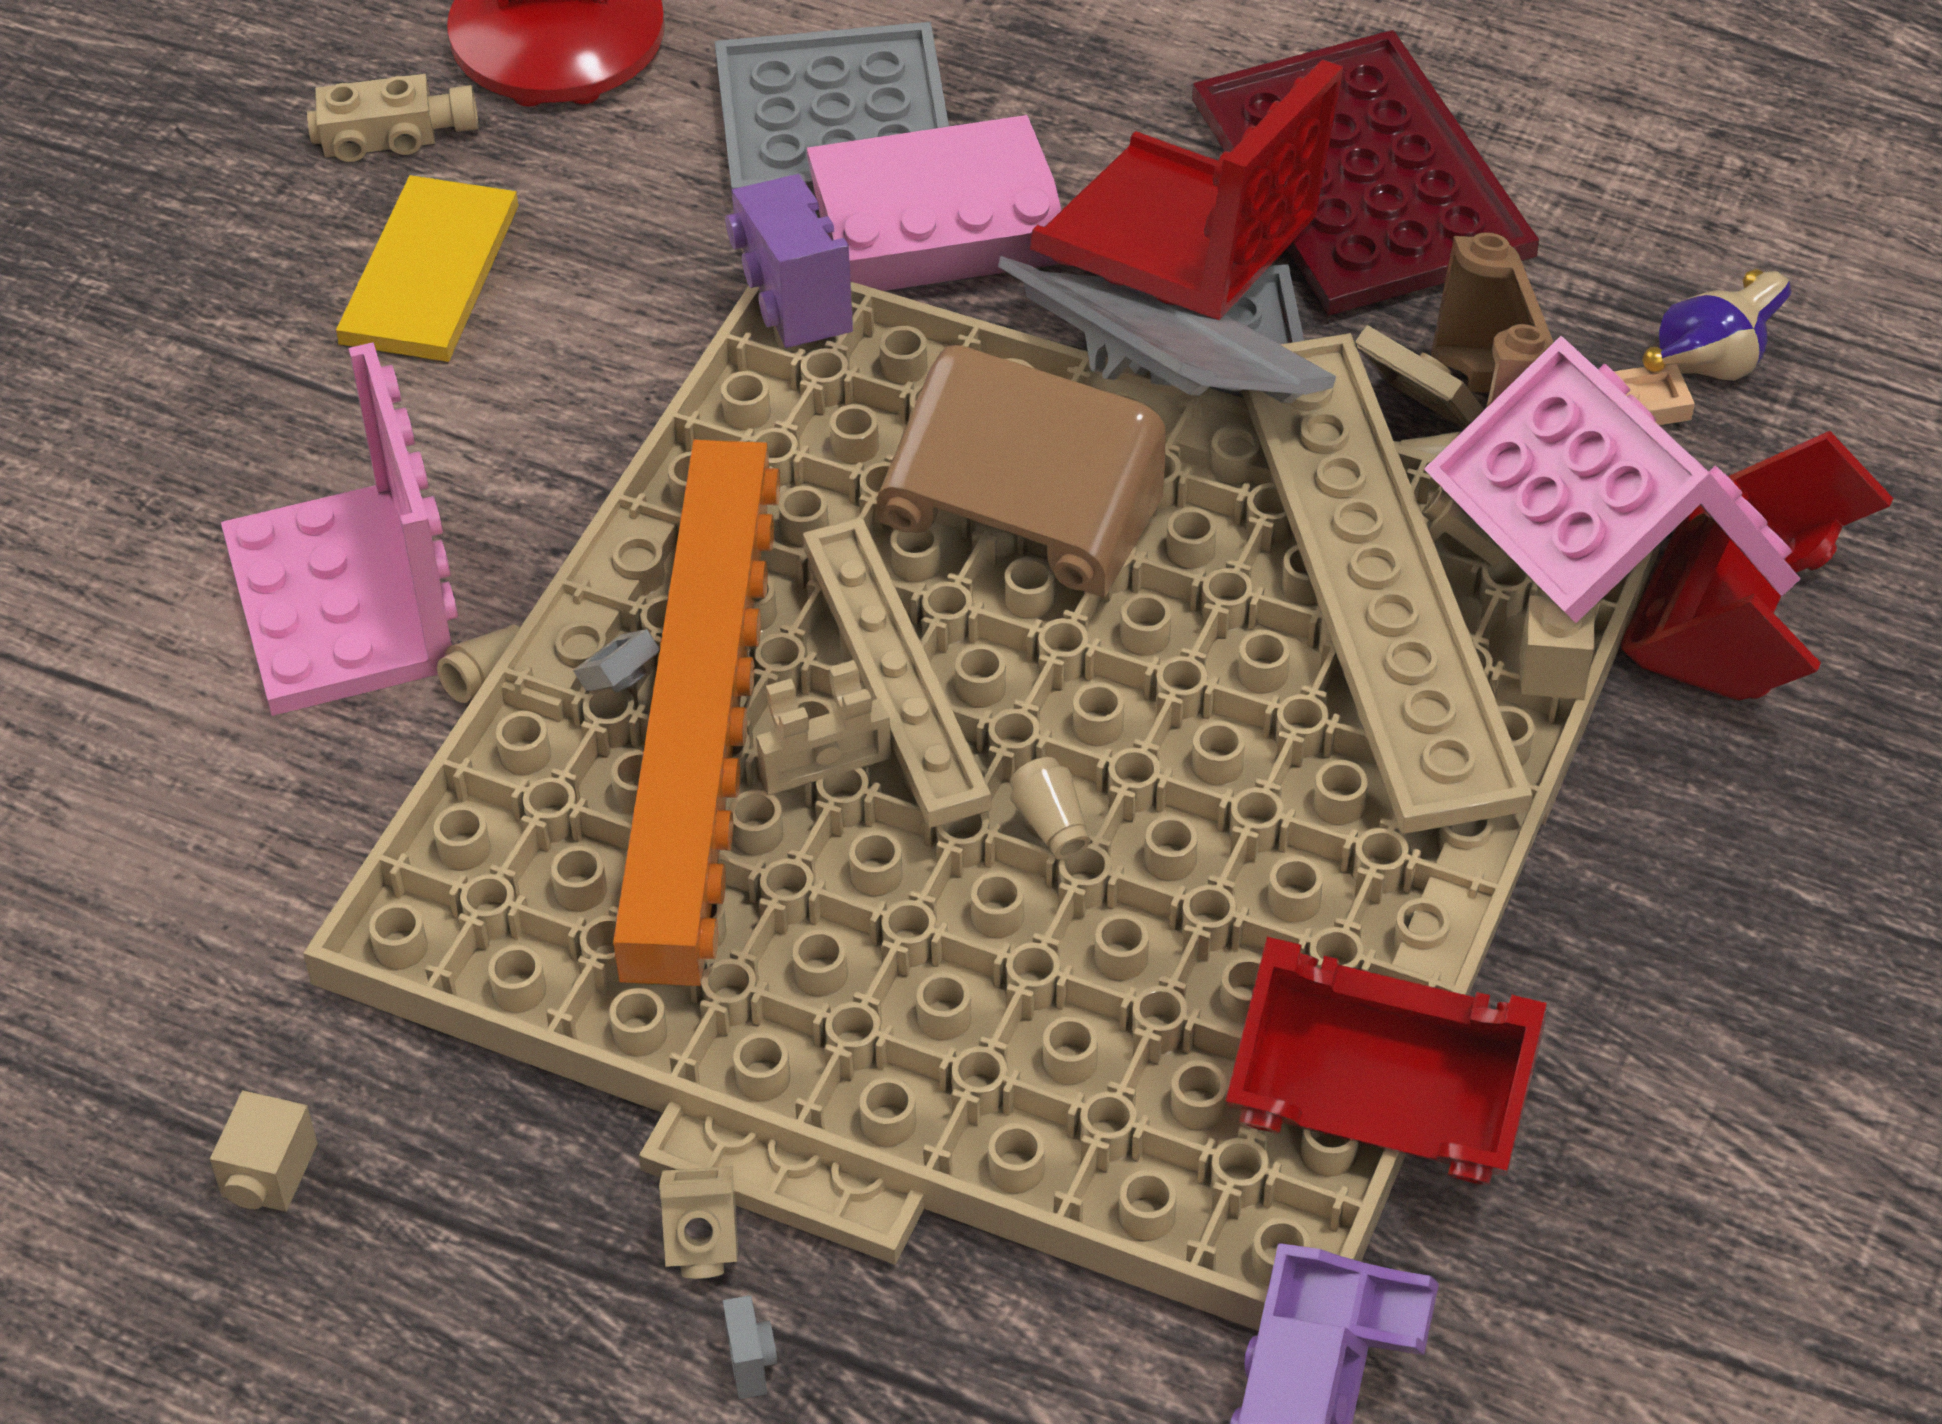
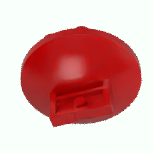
(554, 46)

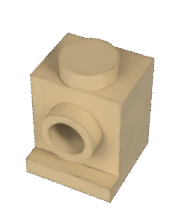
(705, 1195)

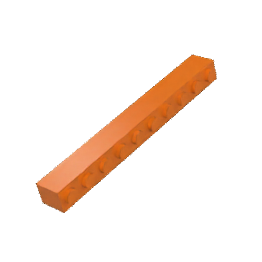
(697, 717)

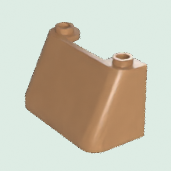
(1488, 315)
(1030, 461)

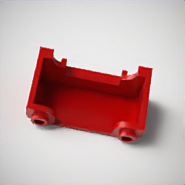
(1385, 1062)

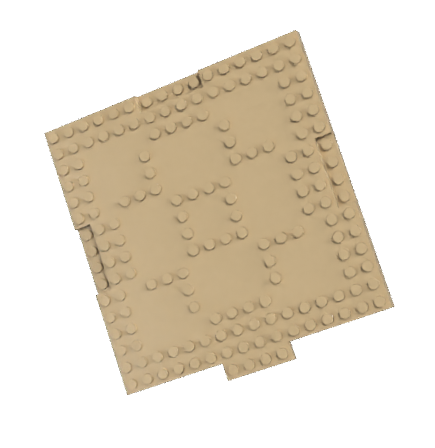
(951, 1000)

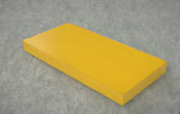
(428, 268)

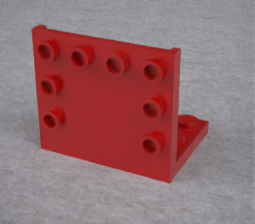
(1196, 224)

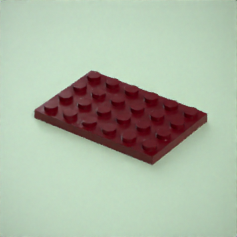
(1393, 175)

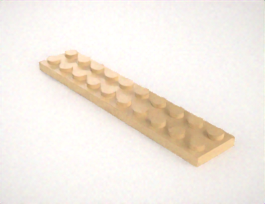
(1387, 600)

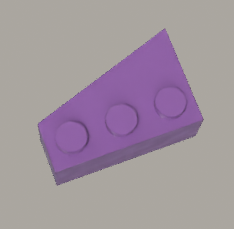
(792, 260)

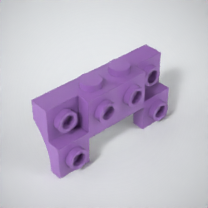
(1318, 1333)

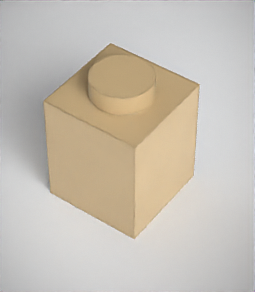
(1555, 651)
(263, 1151)

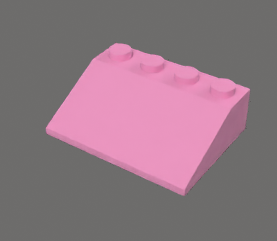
(936, 201)

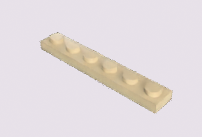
(898, 672)

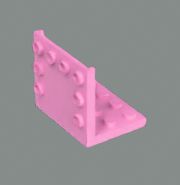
(1589, 483)
(350, 582)

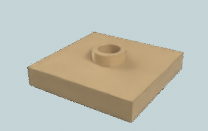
(1419, 378)

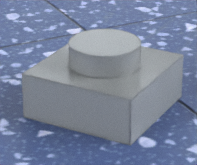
(618, 662)
(749, 1346)

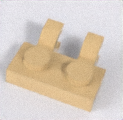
(827, 745)

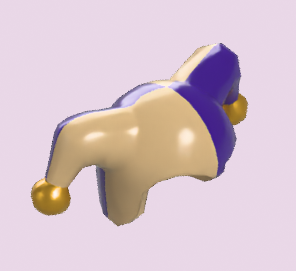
(1720, 330)

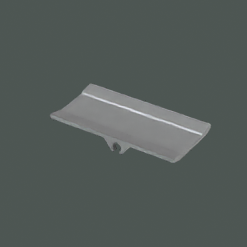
(1168, 340)

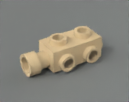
(382, 110)

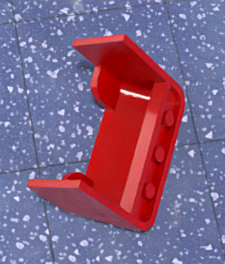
(1709, 607)

